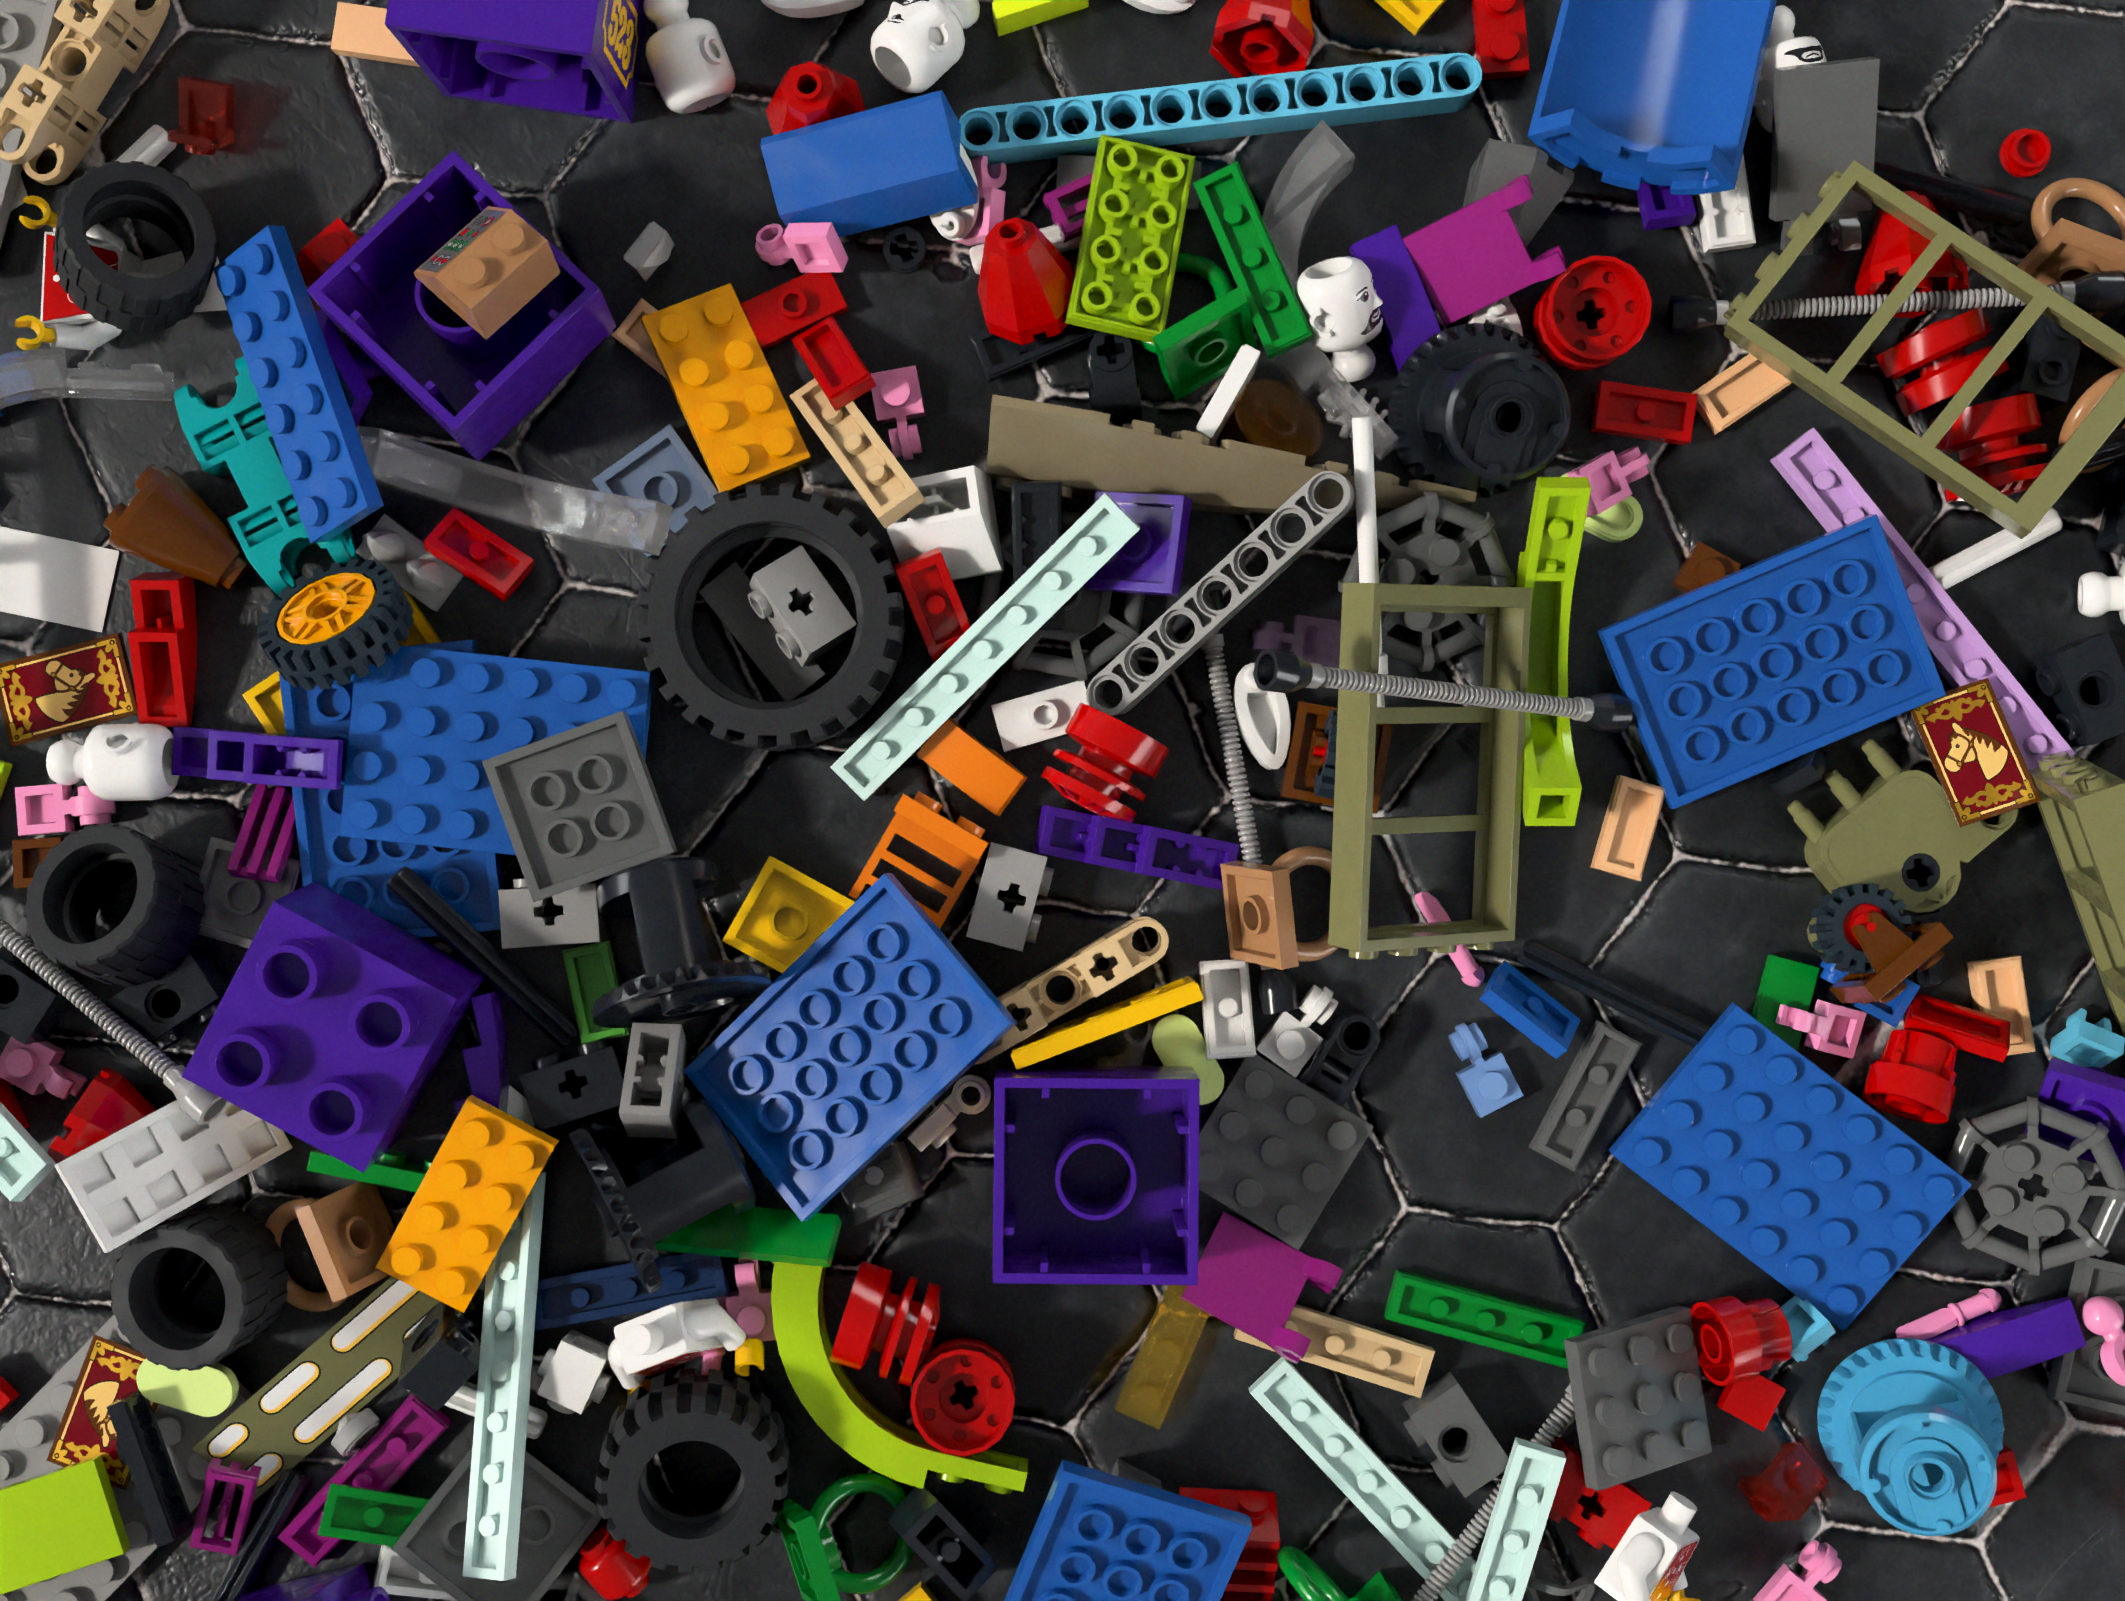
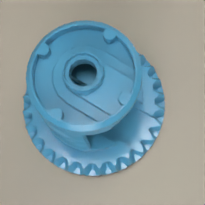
(1914, 1433)

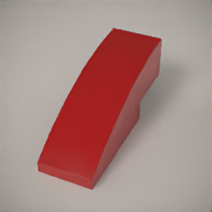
(164, 647)

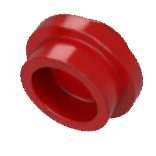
(2025, 152)

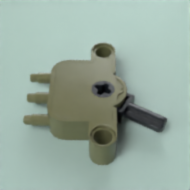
(1890, 829)

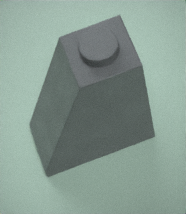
(1505, 161)

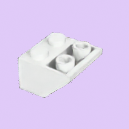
(955, 518)

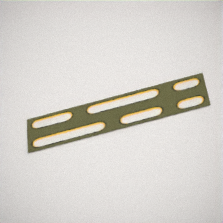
(320, 1386)

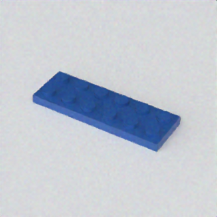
(297, 385)

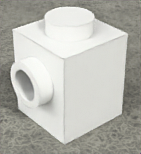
(574, 1373)

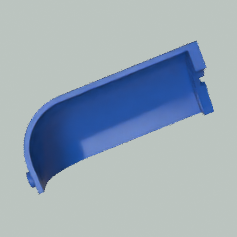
(1653, 90)

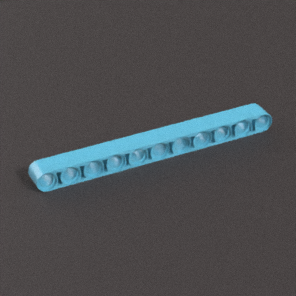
(1237, 95)

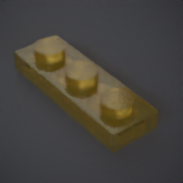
(1161, 1358)

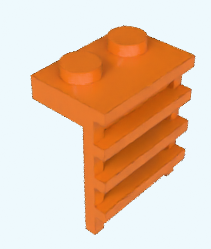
(952, 842)

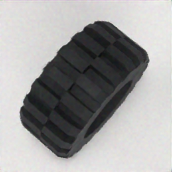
(682, 1528)

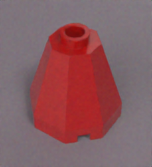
(1263, 36)
(811, 96)
(1895, 249)
(1023, 283)
(102, 1110)

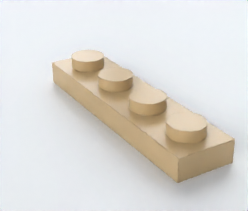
(859, 454)
(1358, 1350)

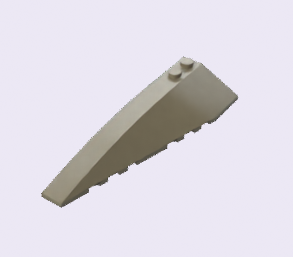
(1092, 455)

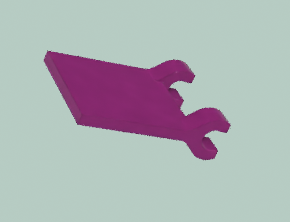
(1479, 254)
(1256, 1282)

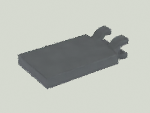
(1820, 126)

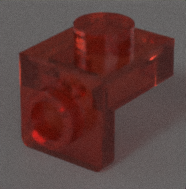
(204, 115)
(1785, 1486)

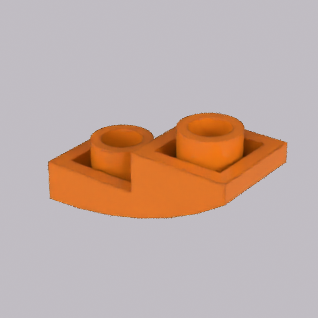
(972, 766)

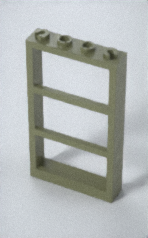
(2017, 517)
(1498, 777)
(2087, 830)

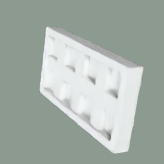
(163, 1168)

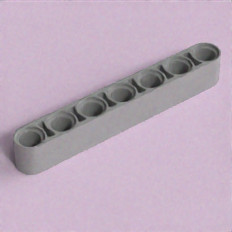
(1243, 588)

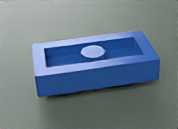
(1530, 1009)

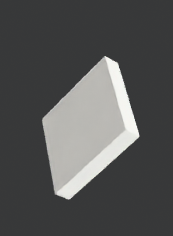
(1227, 393)

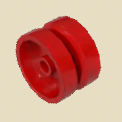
(1939, 358)

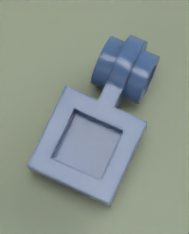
(1488, 1079)

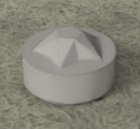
(355, 1431)

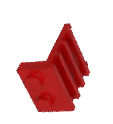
(1261, 1546)

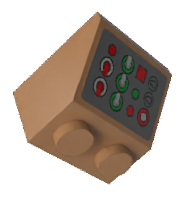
(490, 269)

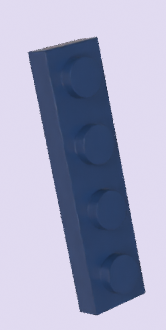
(620, 1292)

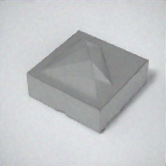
(649, 251)

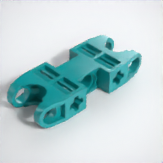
(240, 443)

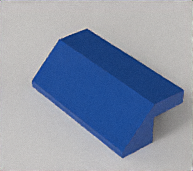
(871, 166)

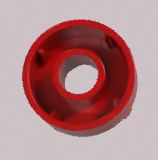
(1913, 1077)
(1739, 1338)

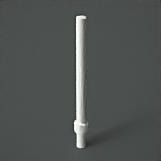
(1366, 515)

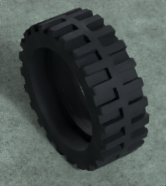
(689, 558)

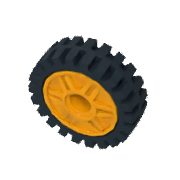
(335, 624)

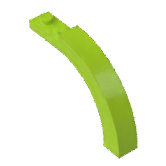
(1549, 567)
(847, 1414)

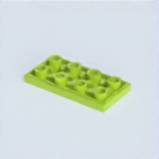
(1130, 239)
(58, 1524)

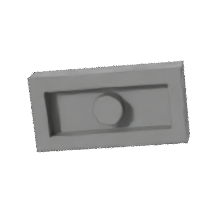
(409, 562)

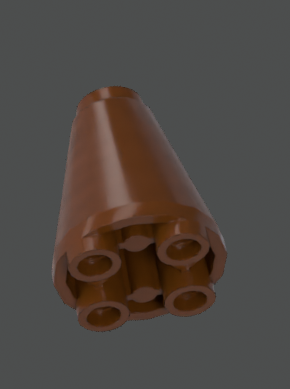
(176, 530)

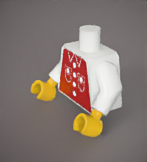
(66, 322)
(678, 1336)
(1653, 1555)

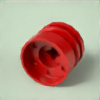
(1605, 290)
(1991, 443)
(1105, 763)
(886, 1323)
(951, 1421)

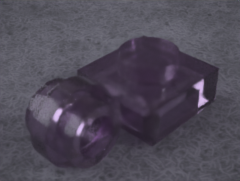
(1311, 639)

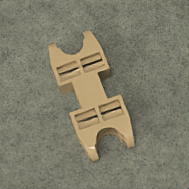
(87, 38)
(1087, 979)

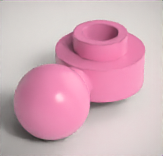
(2105, 1318)

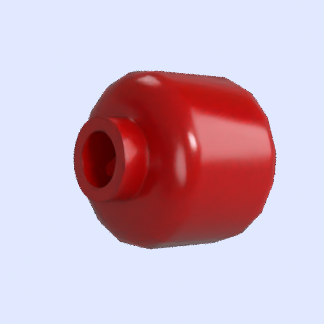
(611, 1568)

